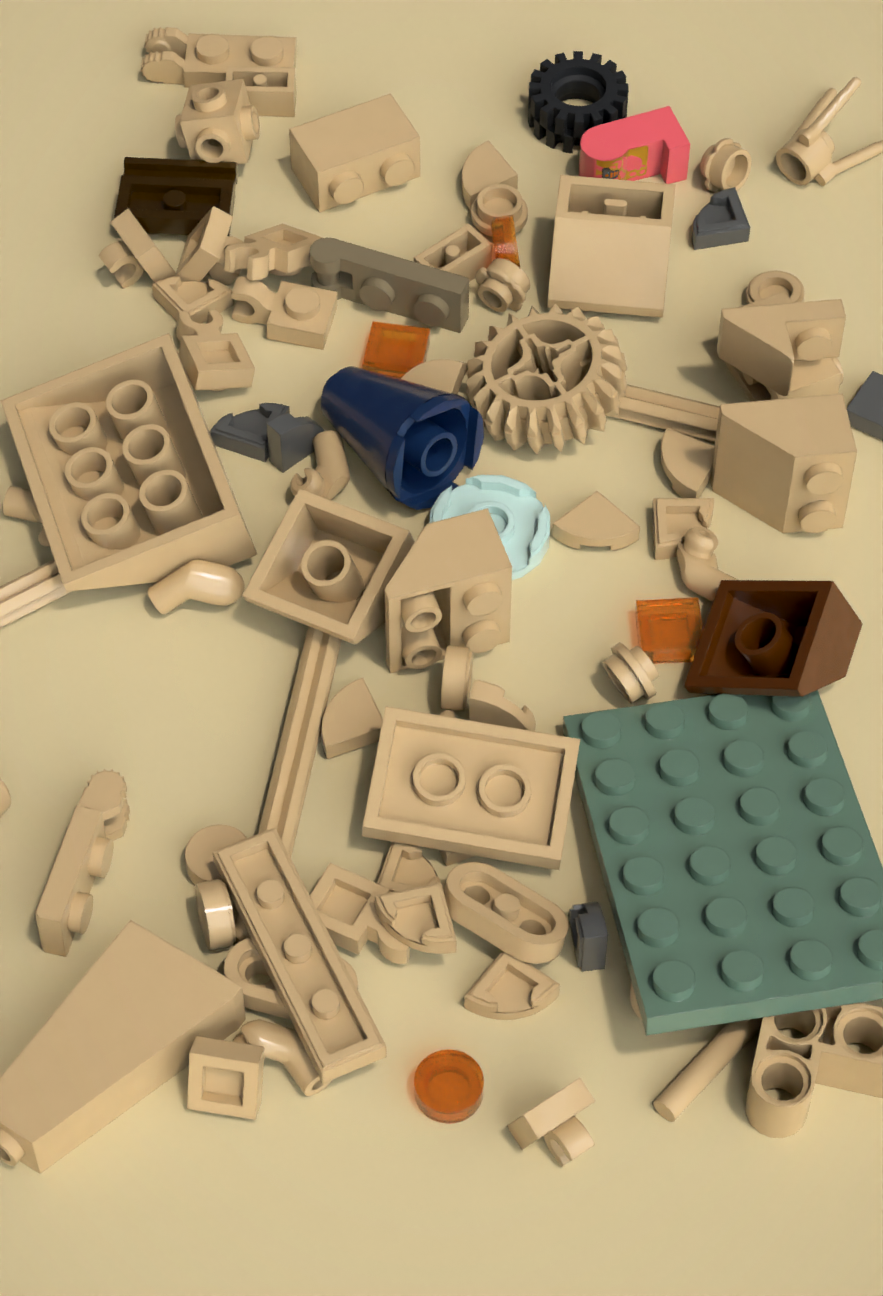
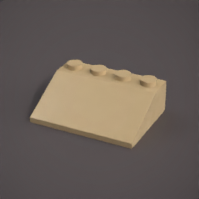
(126, 471)

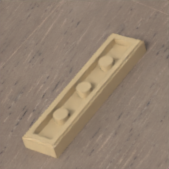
(299, 956)

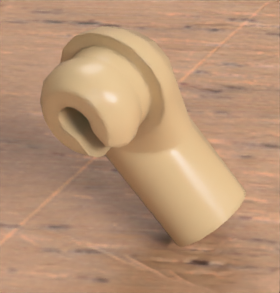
(331, 470)
(699, 563)
(285, 1047)

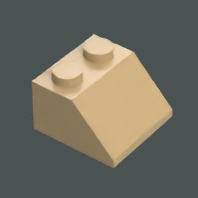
(786, 461)
(329, 567)

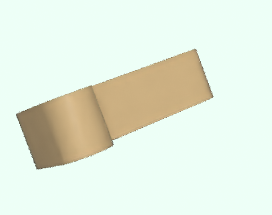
(813, 1060)

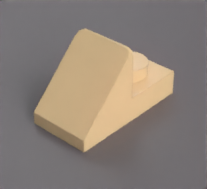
(771, 337)

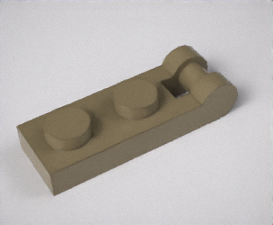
(390, 283)

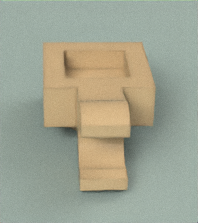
(292, 315)

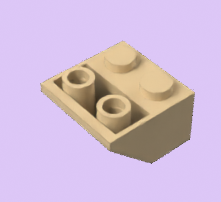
(611, 245)
(449, 593)

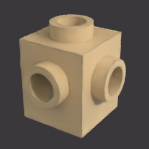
(218, 122)

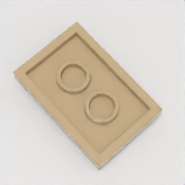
(471, 788)

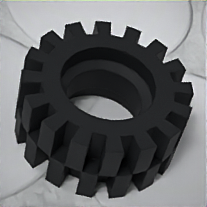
(574, 80)

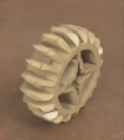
(546, 378)

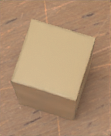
(268, 88)
(459, 253)

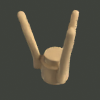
(811, 148)

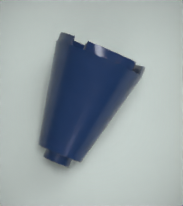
(404, 432)

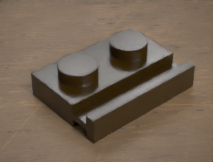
(175, 193)

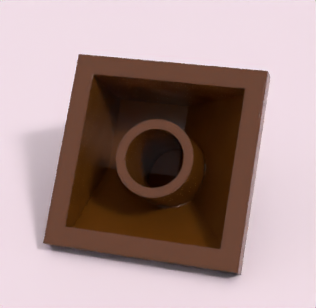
(774, 639)

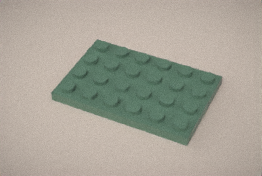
(732, 857)

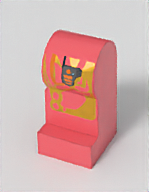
(636, 148)

